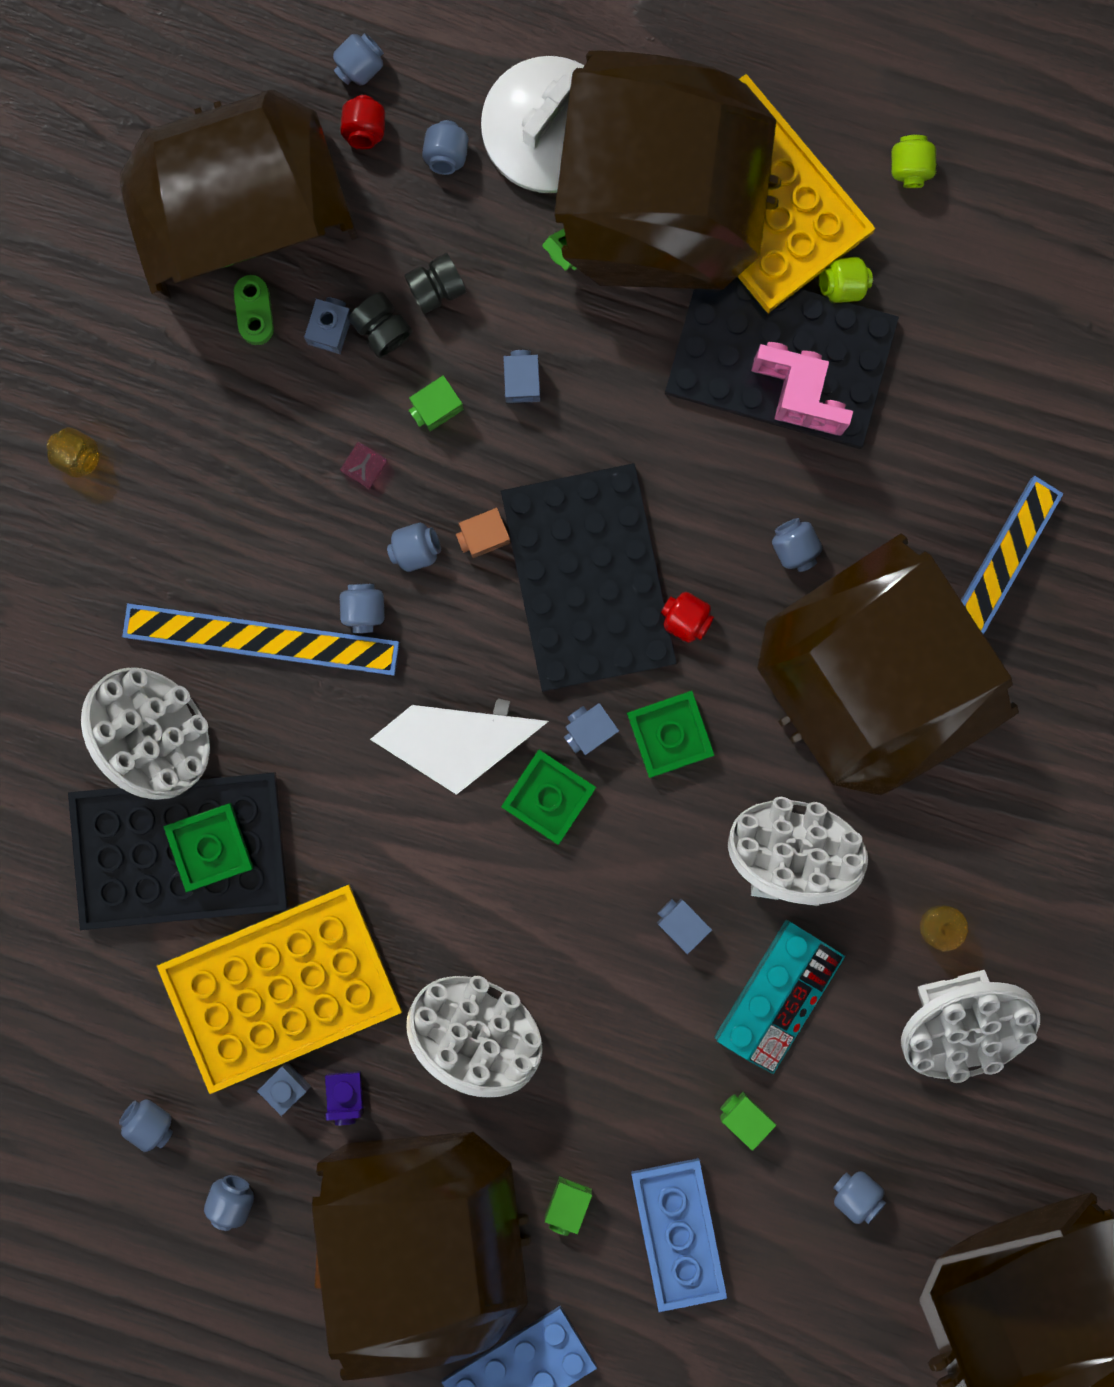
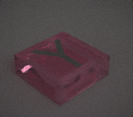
(363, 465)

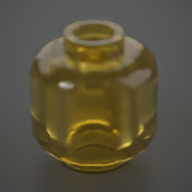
(72, 452)
(933, 922)

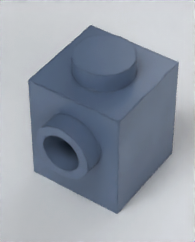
(328, 325)
(589, 729)

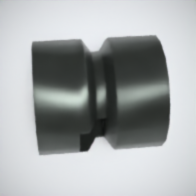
(435, 283)
(376, 319)

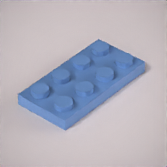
(679, 1235)
(537, 1356)

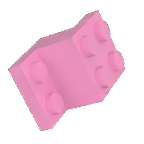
(802, 388)

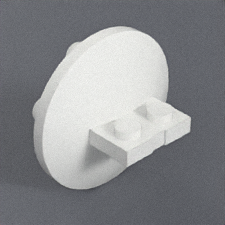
(527, 121)
(145, 733)
(797, 855)
(967, 1026)
(473, 1038)

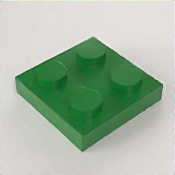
(670, 734)
(548, 797)
(208, 847)

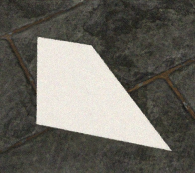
(453, 744)

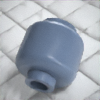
(358, 59)
(445, 147)
(797, 545)
(414, 547)
(362, 607)
(146, 1125)
(859, 1197)
(229, 1202)

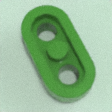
(253, 309)

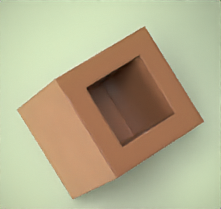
(483, 533)

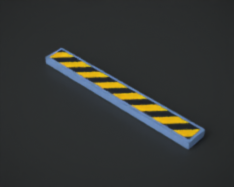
(1010, 551)
(261, 639)

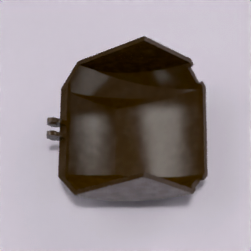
(663, 172)
(230, 187)
(884, 671)
(417, 1252)
(1027, 1301)

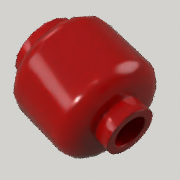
(362, 122)
(687, 617)

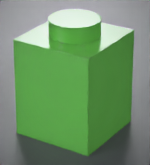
(435, 404)
(746, 1120)
(567, 1206)

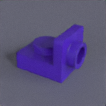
(344, 1097)

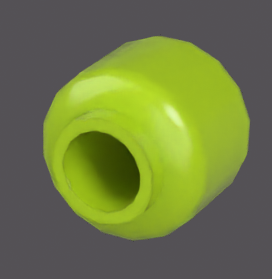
(913, 161)
(846, 280)

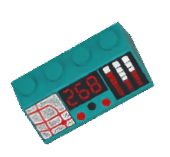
(779, 997)

